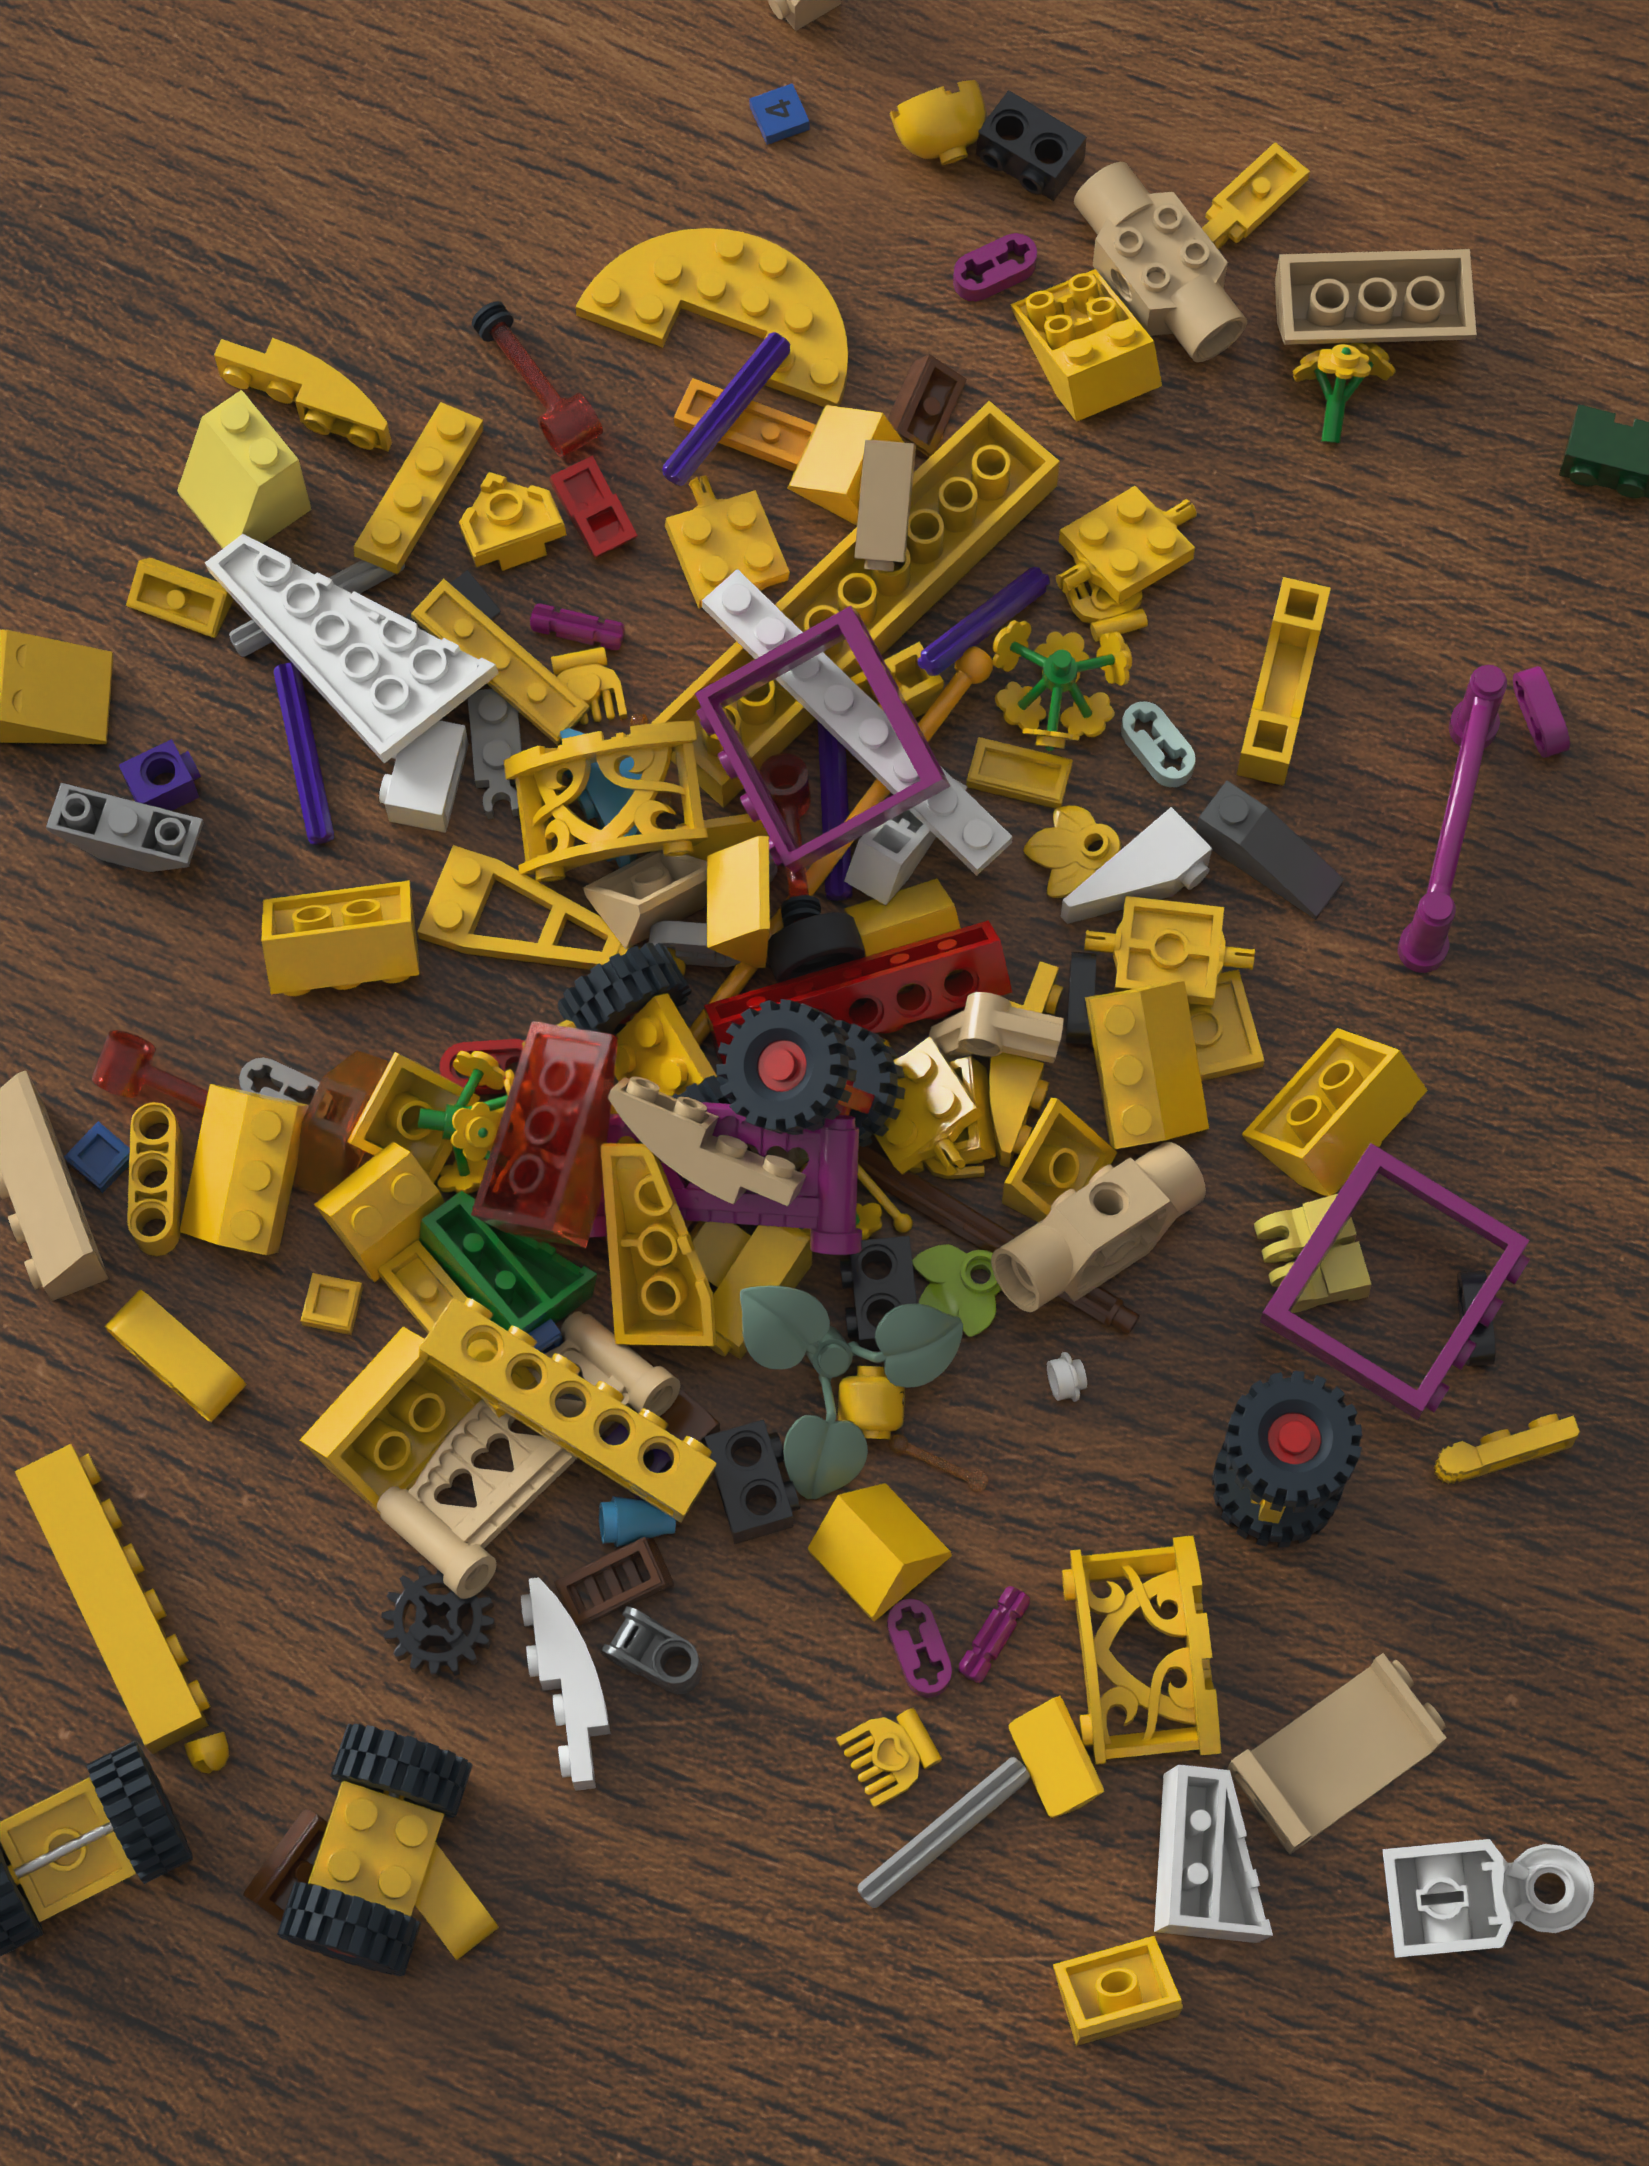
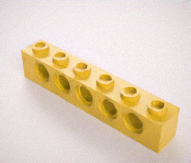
(623, 1463)

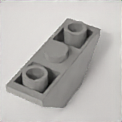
(124, 829)

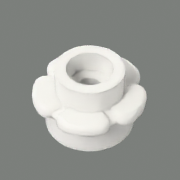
(1066, 1377)

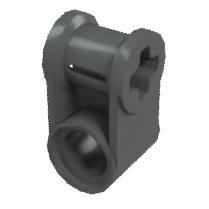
(645, 1647)

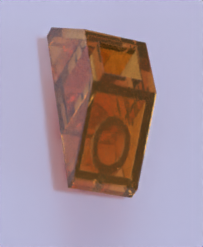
(332, 1115)

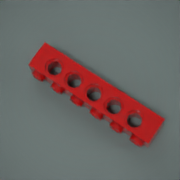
(879, 979)

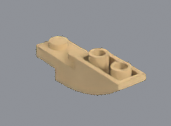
(682, 1138)

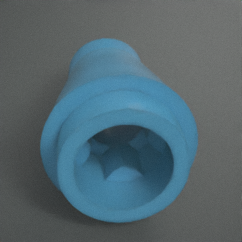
(631, 1519)

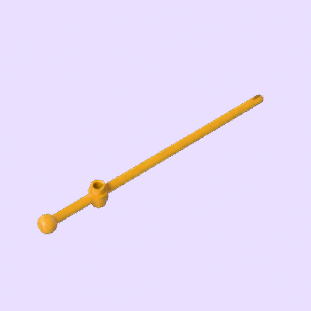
(970, 669)

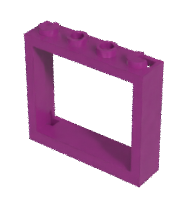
(738, 762)
(1458, 1348)

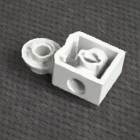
(1470, 1896)

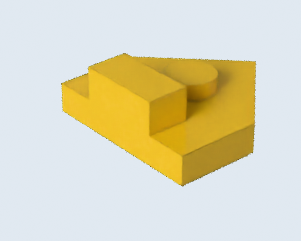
(510, 523)

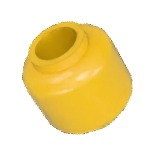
(871, 1402)

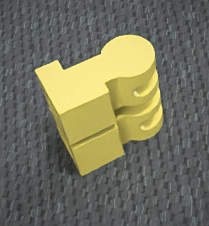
(1341, 1272)

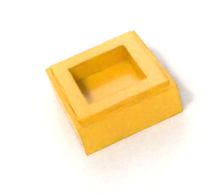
(331, 1304)

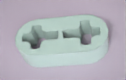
(1165, 736)

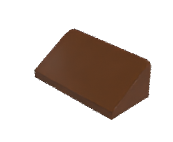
(926, 404)
(288, 1863)

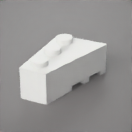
(1204, 1861)

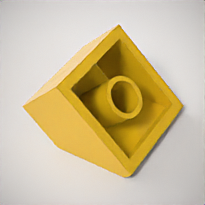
(381, 1207)

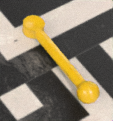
(902, 1221)

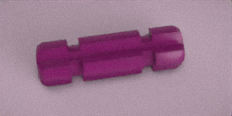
(577, 626)
(994, 1634)

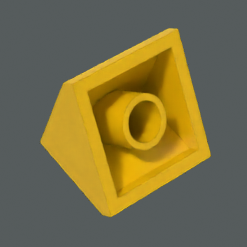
(834, 458)
(739, 901)
(907, 918)
(395, 1110)
(1056, 1158)
(876, 1548)
(1117, 1990)

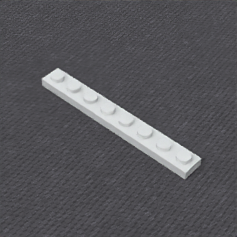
(855, 722)

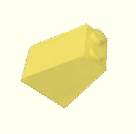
(242, 475)

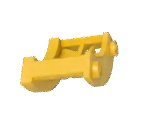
(539, 779)
(1195, 1702)

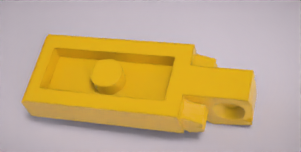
(1254, 195)

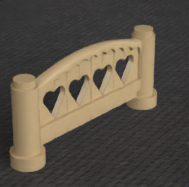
(456, 1535)

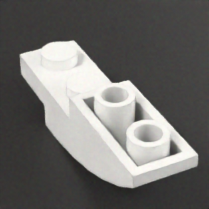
(565, 1663)

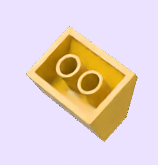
(340, 938)
(1147, 1064)
(1334, 1109)
(243, 1170)
(389, 1420)

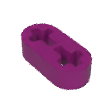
(996, 268)
(1541, 711)
(930, 1643)

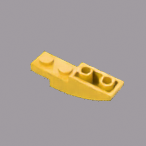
(321, 393)
(1017, 1080)

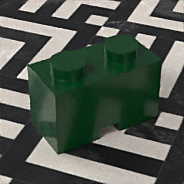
(1607, 453)

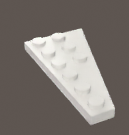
(357, 654)

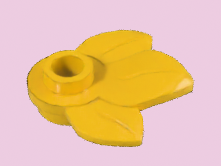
(1066, 849)

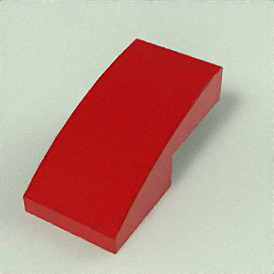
(593, 507)

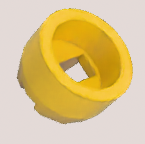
(208, 1752)

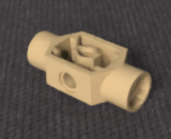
(1159, 262)
(1099, 1228)

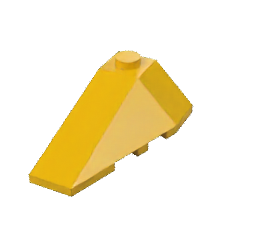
(653, 1265)

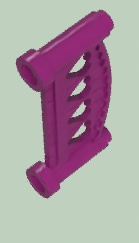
(1473, 728)
(825, 1200)

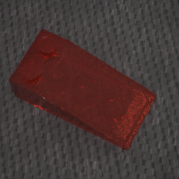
(547, 1148)

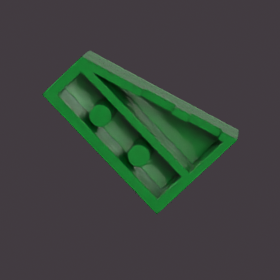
(504, 1271)

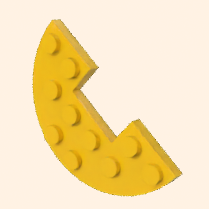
(733, 282)

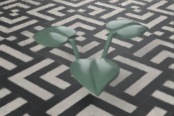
(788, 1323)

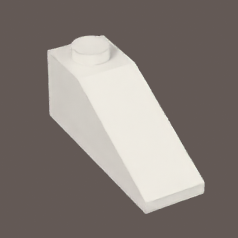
(889, 855)
(1150, 867)

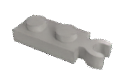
(494, 739)

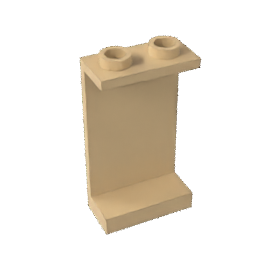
(1339, 1753)

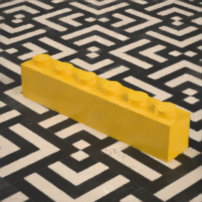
(112, 1598)

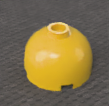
(941, 122)

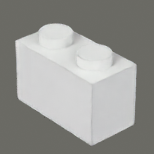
(426, 778)

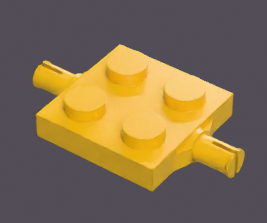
(724, 538)
(1126, 545)
(1170, 944)
(931, 1113)

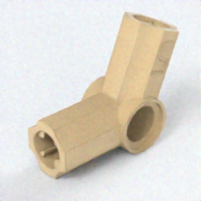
(994, 1026)

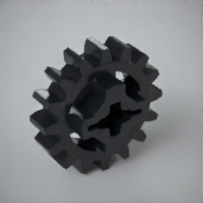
(423, 1634)

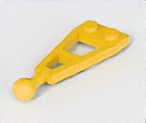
(463, 895)

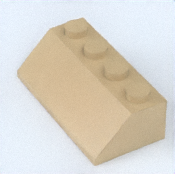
(1375, 297)
(43, 1195)

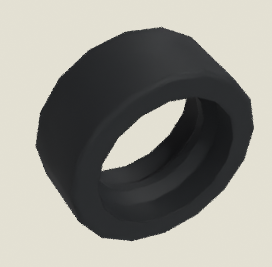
(814, 945)

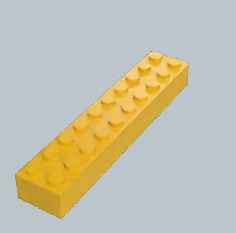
(959, 511)

